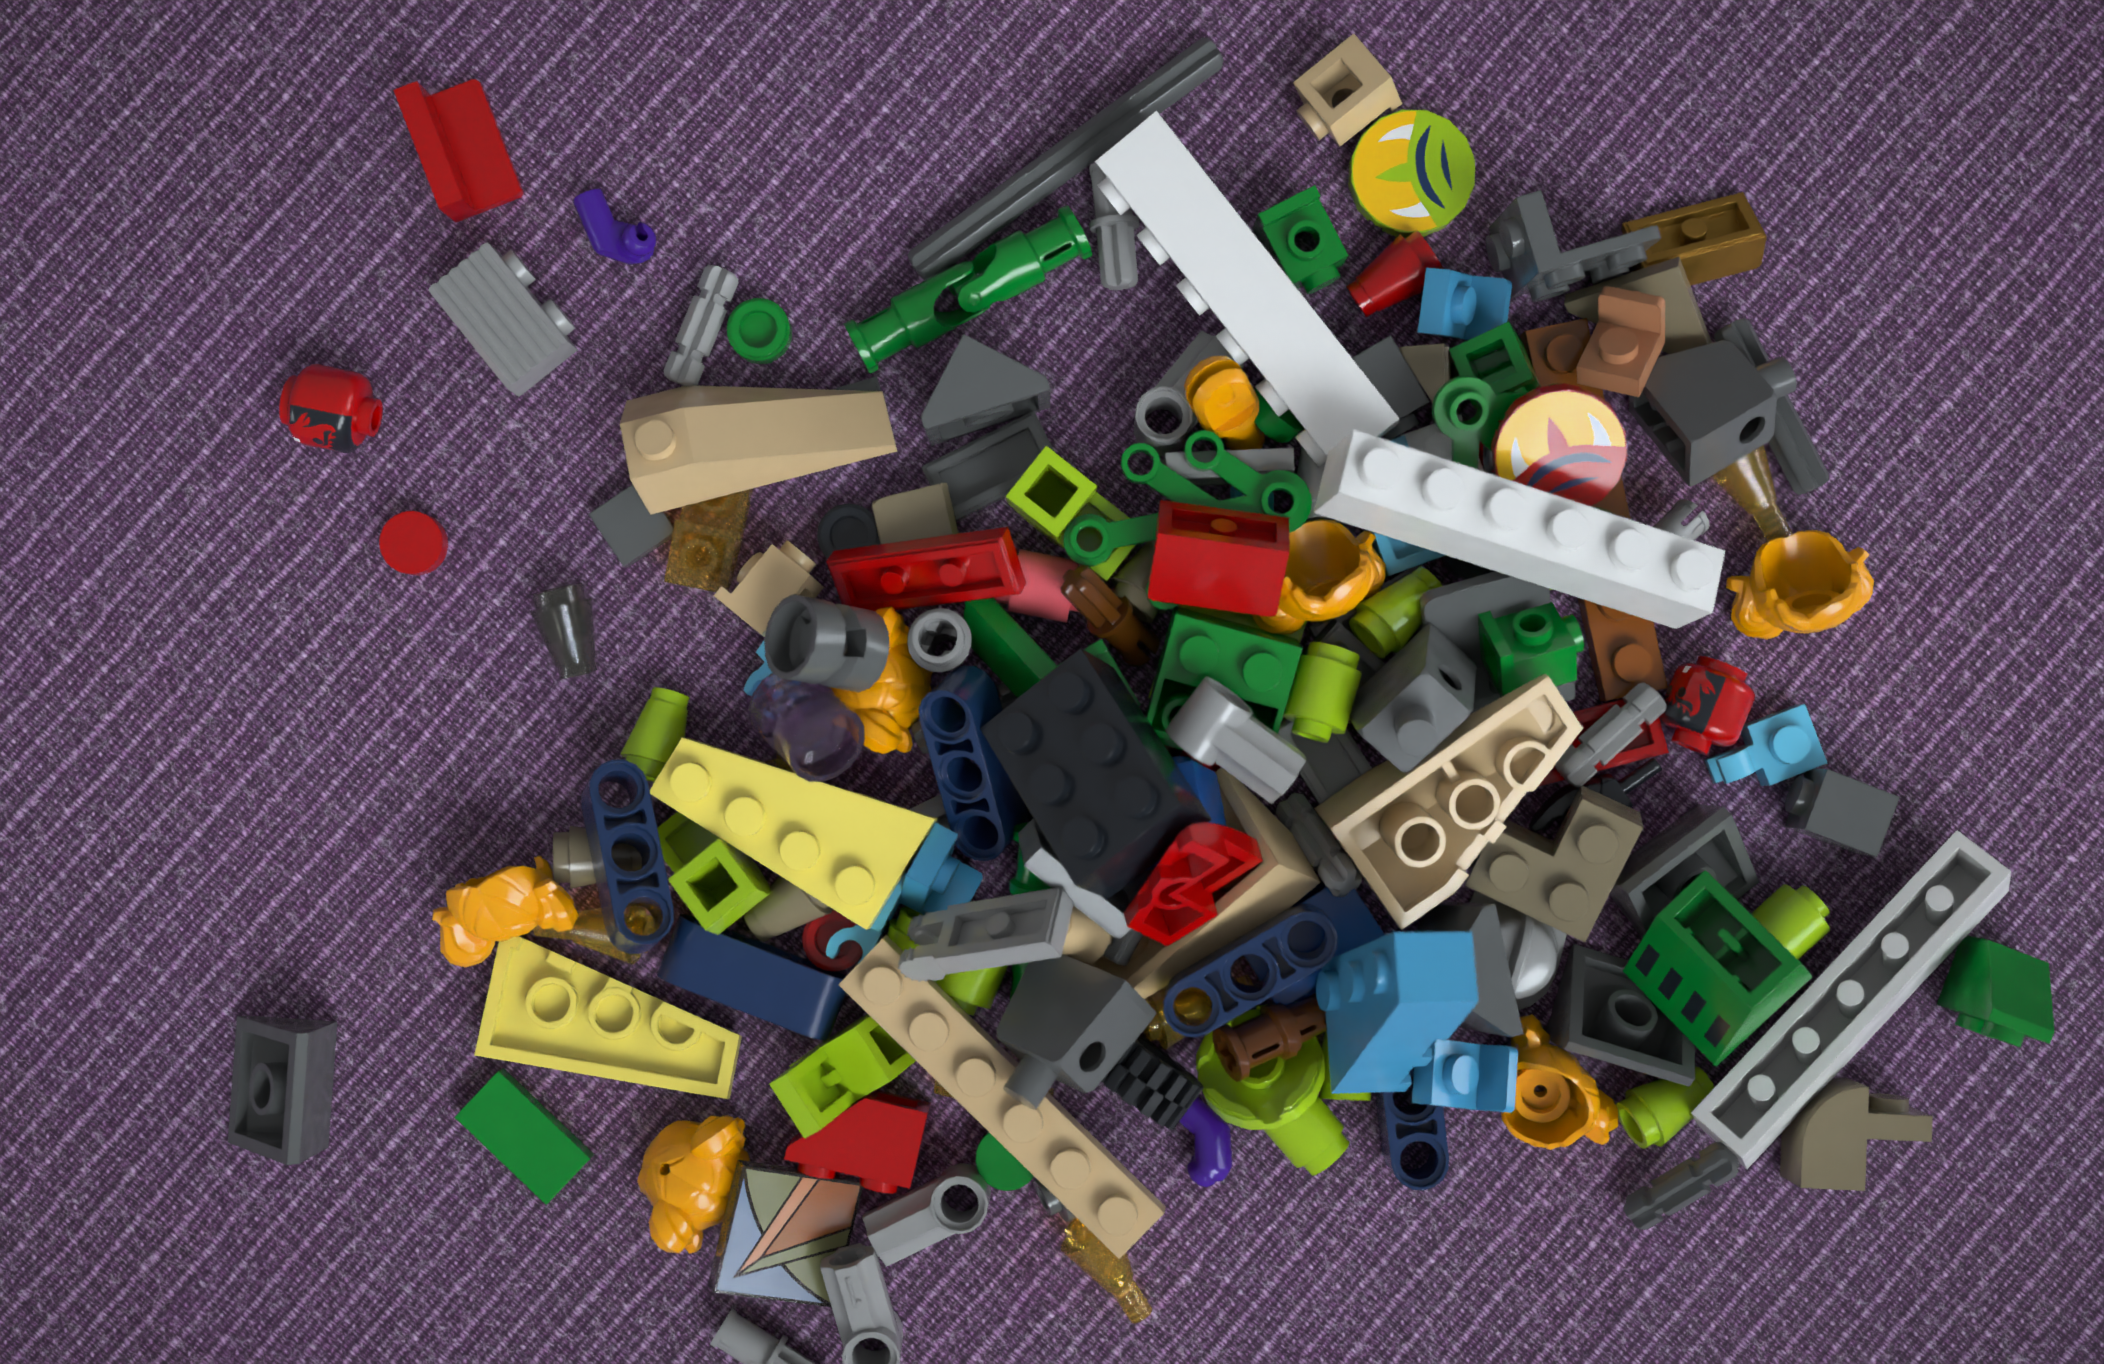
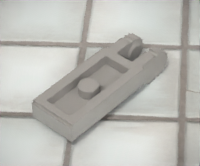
(987, 934)

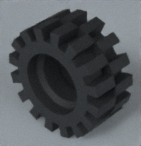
(1153, 1083)

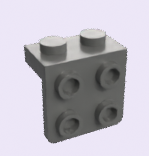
(1529, 255)
(1455, 614)

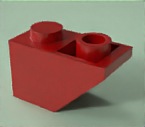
(870, 1140)

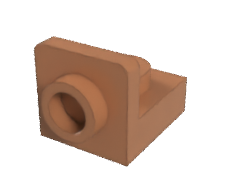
(1623, 341)

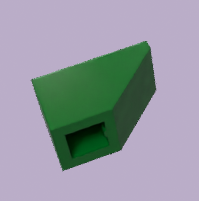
(1999, 992)

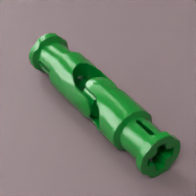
(993, 276)

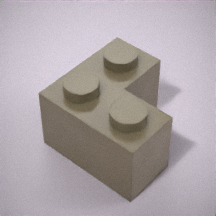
(1562, 878)

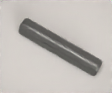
(1790, 439)

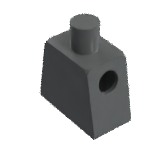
(1710, 406)
(1409, 704)
(1068, 1026)

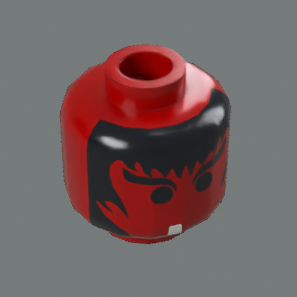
(330, 408)
(1707, 704)

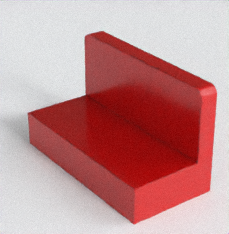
(460, 148)
(1219, 558)

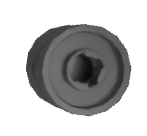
(826, 643)

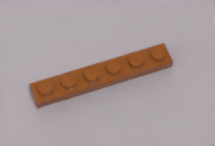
(1619, 644)

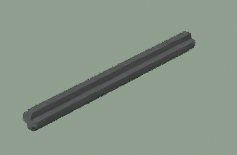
(1065, 159)

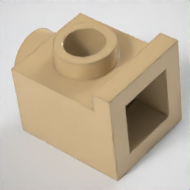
(1346, 75)
(767, 581)

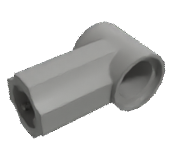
(1170, 396)
(1221, 730)
(924, 1216)
(862, 1305)

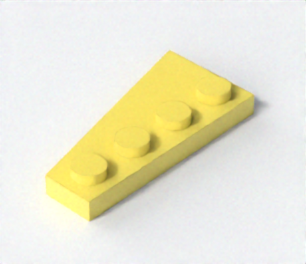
(813, 834)
(584, 1022)

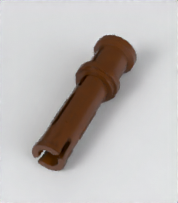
(1271, 1034)

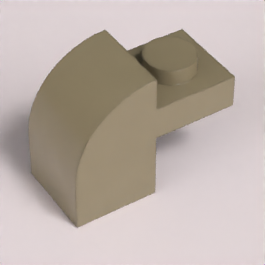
(1829, 1137)

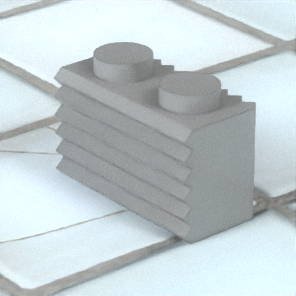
(504, 318)

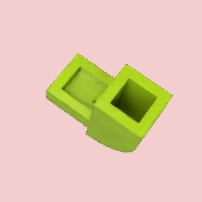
(1055, 494)
(710, 874)
(839, 1074)

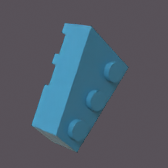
(1392, 1004)

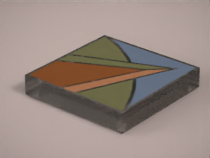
(780, 1231)

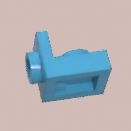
(1462, 304)
(937, 877)
(1468, 1077)

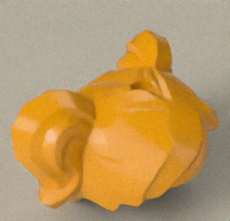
(1325, 575)
(1800, 586)
(895, 697)
(501, 908)
(1570, 1101)
(699, 1181)

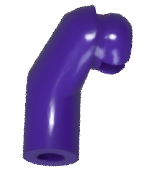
(612, 237)
(1211, 1144)

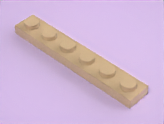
(974, 1073)

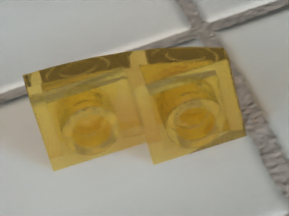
(708, 542)

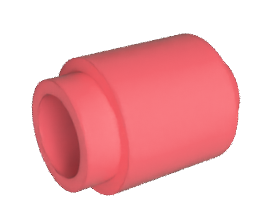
(1043, 587)

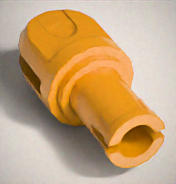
(1225, 402)

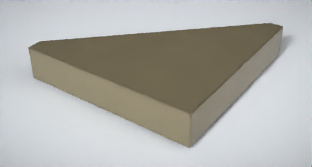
(1666, 279)

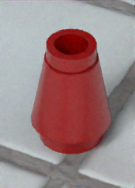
(1394, 274)

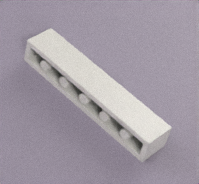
(1243, 288)
(1518, 530)
(1853, 998)

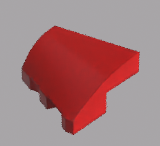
(1181, 886)

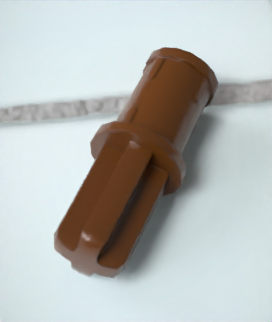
(1108, 615)

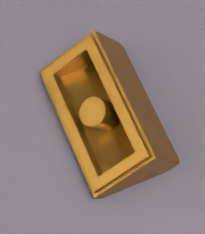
(1709, 238)

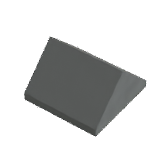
(981, 392)
(1676, 856)
(1497, 1003)
(1613, 1020)
(282, 1087)

